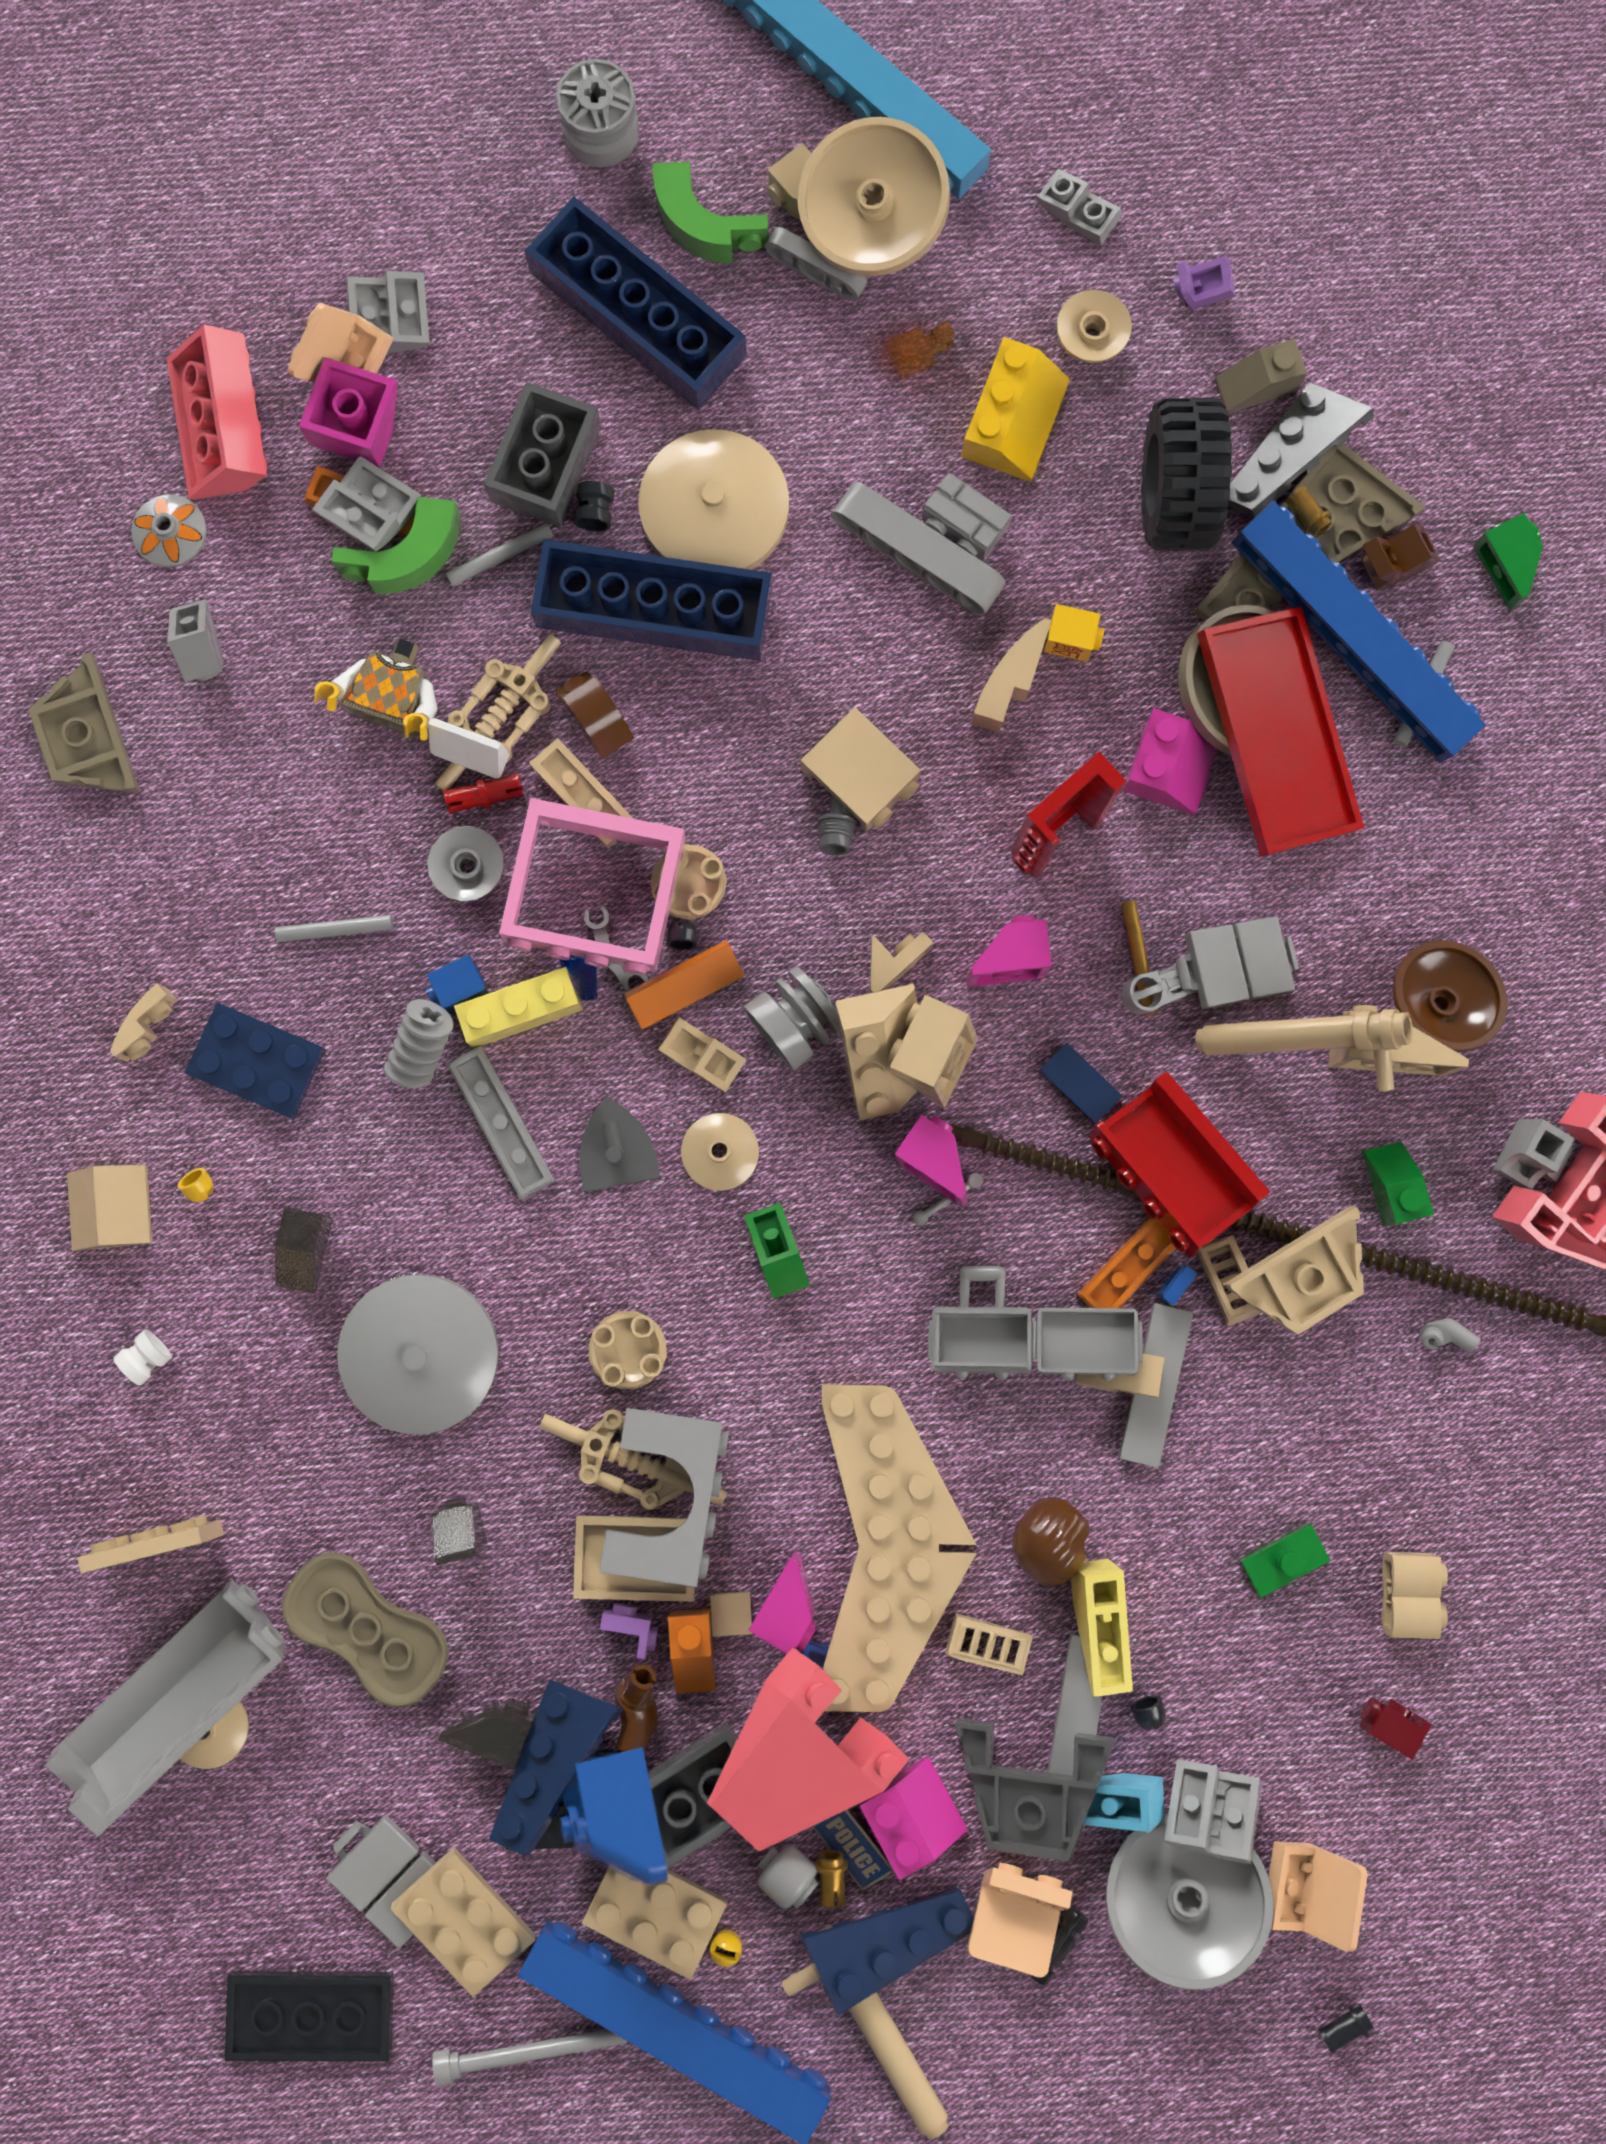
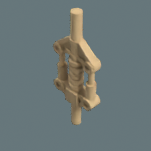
(519, 684)
(597, 1444)

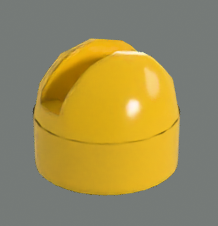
(196, 1185)
(728, 1941)

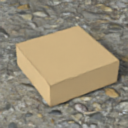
(731, 1613)

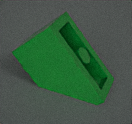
(1511, 557)
(1397, 1184)
(777, 1250)

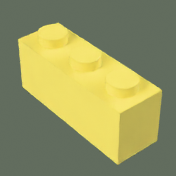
(518, 1008)

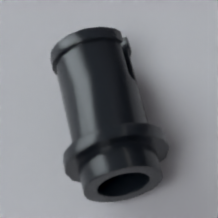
(1346, 2028)

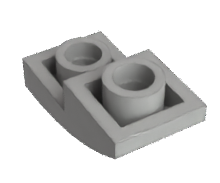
(1079, 209)

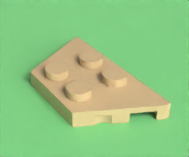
(1307, 1276)

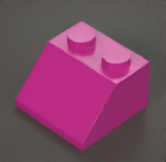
(350, 412)
(1171, 763)
(1014, 955)
(933, 1158)
(788, 1610)
(914, 1818)

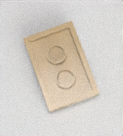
(150, 1543)
(589, 1546)
(660, 1920)
(463, 1921)

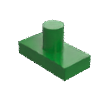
(1284, 1560)

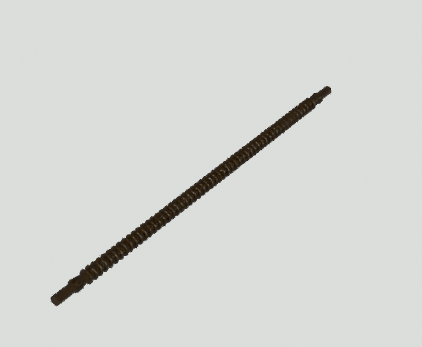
(1282, 1230)

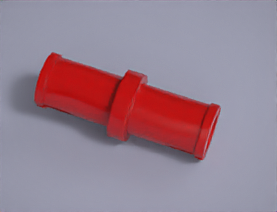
(483, 793)

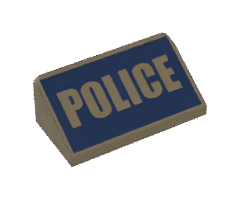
(863, 1853)

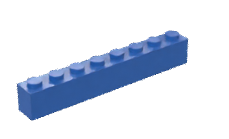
(1358, 632)
(676, 2031)

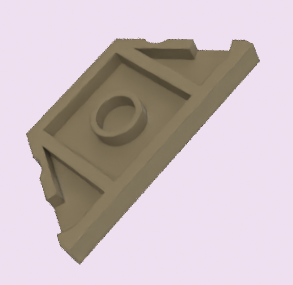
(82, 733)

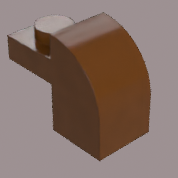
(1399, 556)
(595, 713)

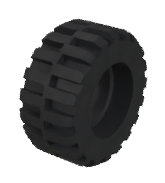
(1186, 474)

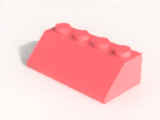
(216, 413)

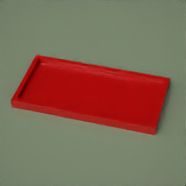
(1280, 730)

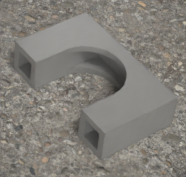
(678, 1554)

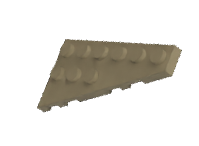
(1361, 508)

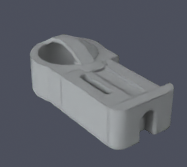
(1163, 986)

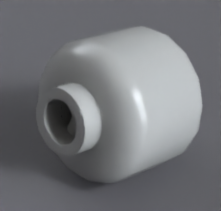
(787, 1876)

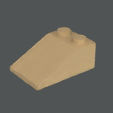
(934, 1049)
(1420, 1057)

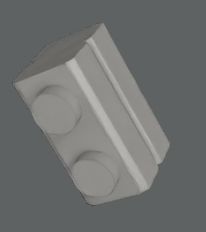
(966, 517)

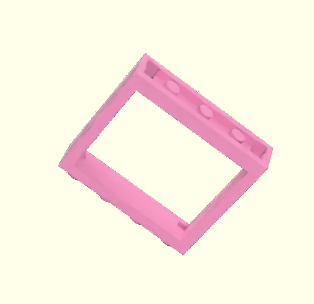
(606, 826)

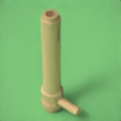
(1361, 1031)
(892, 2055)

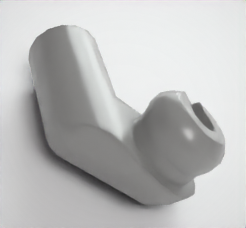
(1448, 1331)

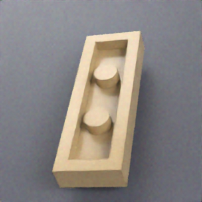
(575, 783)

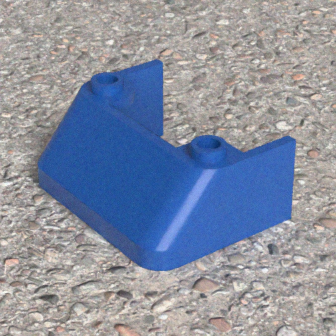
(615, 1816)

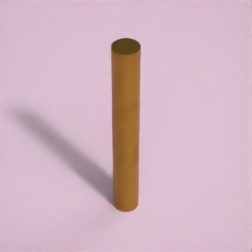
(1137, 947)

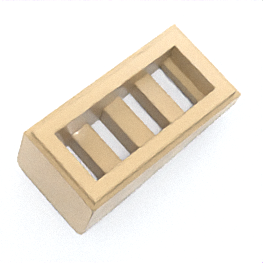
(1217, 1285)
(957, 1635)

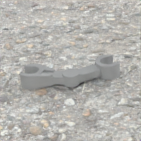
(601, 935)

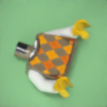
(385, 691)

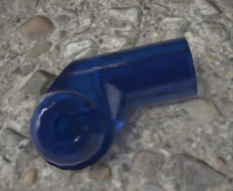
(585, 974)

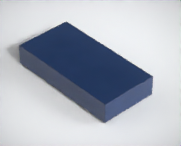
(1080, 1083)

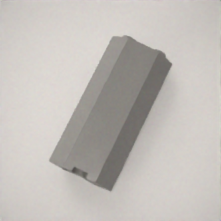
(166, 1706)

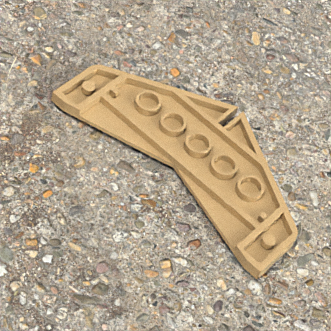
(899, 1520)

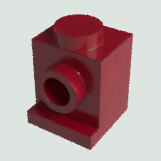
(1394, 1726)

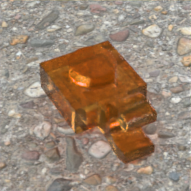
(914, 351)

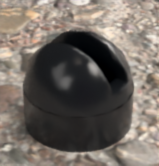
(681, 936)
(1149, 1712)

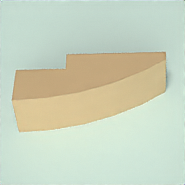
(1011, 678)

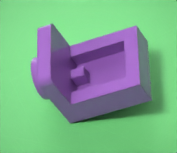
(1205, 282)
(626, 1620)

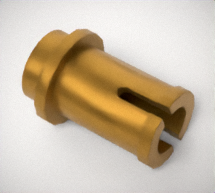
(1309, 512)
(831, 1869)

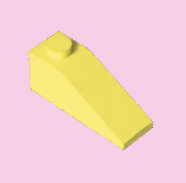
(1103, 1626)

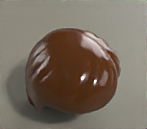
(1051, 1541)

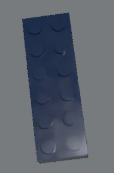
(636, 303)
(652, 600)

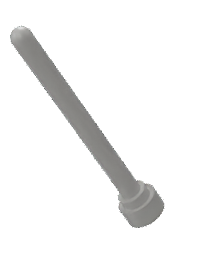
(450, 2066)

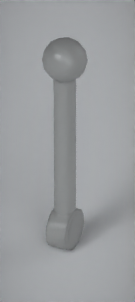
(921, 1217)

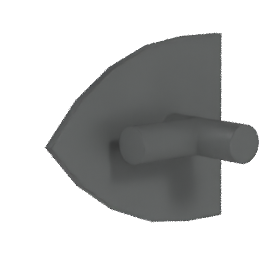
(615, 1149)

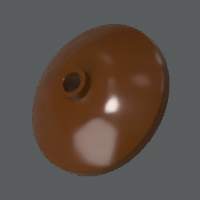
(1464, 986)

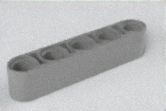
(918, 548)

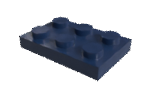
(255, 1060)

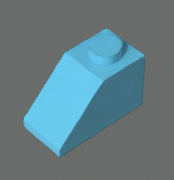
(1127, 1802)

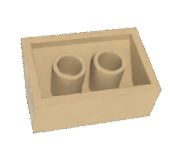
(868, 1033)

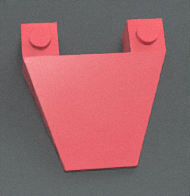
(1575, 1211)
(788, 1770)

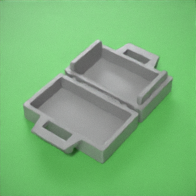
(1238, 962)
(379, 1868)

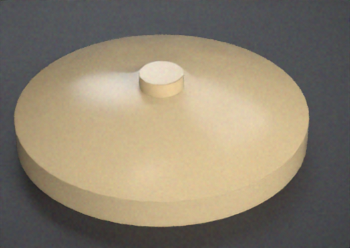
(874, 196)
(714, 500)

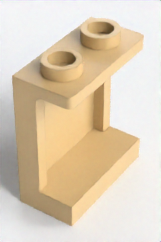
(862, 769)

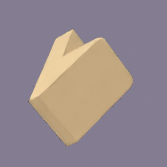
(888, 969)

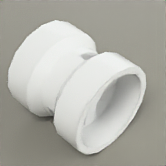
(141, 1358)

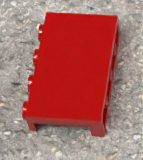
(1086, 792)
(1178, 1165)

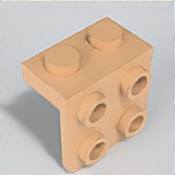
(341, 338)
(1317, 1893)
(1017, 1919)

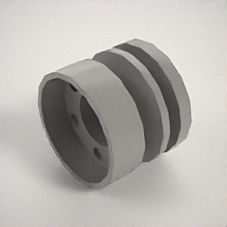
(598, 112)
(794, 1017)

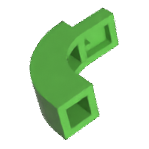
(695, 227)
(413, 559)

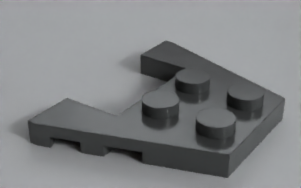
(1030, 1808)

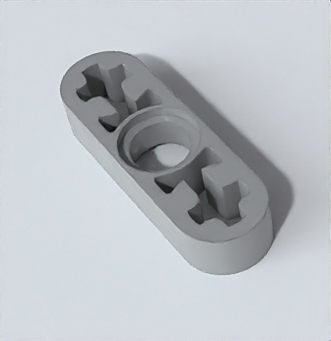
(804, 259)

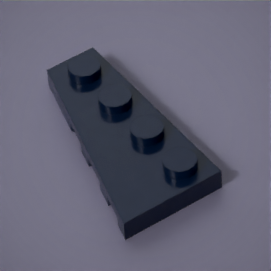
(562, 1734)
(876, 1950)

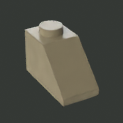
(1262, 376)

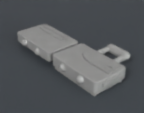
(1006, 1338)

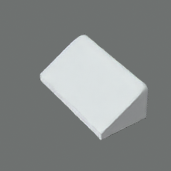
(467, 748)

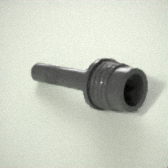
(836, 829)

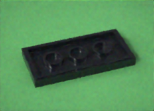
(309, 2016)

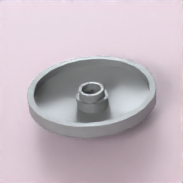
(418, 1354)
(1185, 1912)

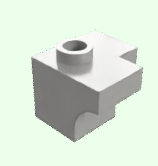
(1534, 1152)

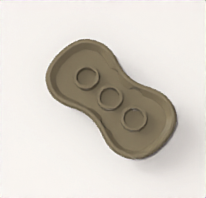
(388, 1647)

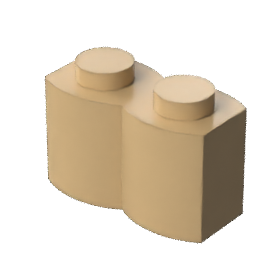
(1413, 1595)

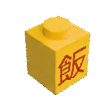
(1073, 633)

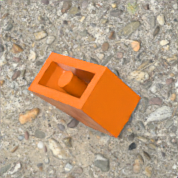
(692, 1650)

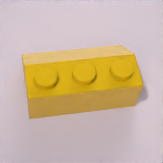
(1015, 411)

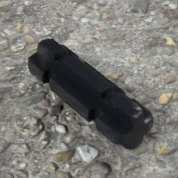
(1064, 1940)

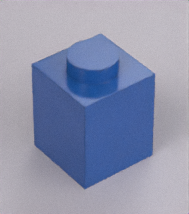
(456, 983)

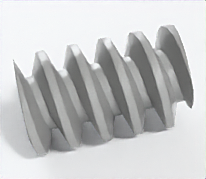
(418, 1044)

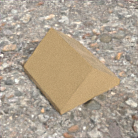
(109, 1207)

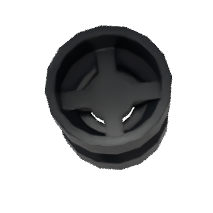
(593, 507)

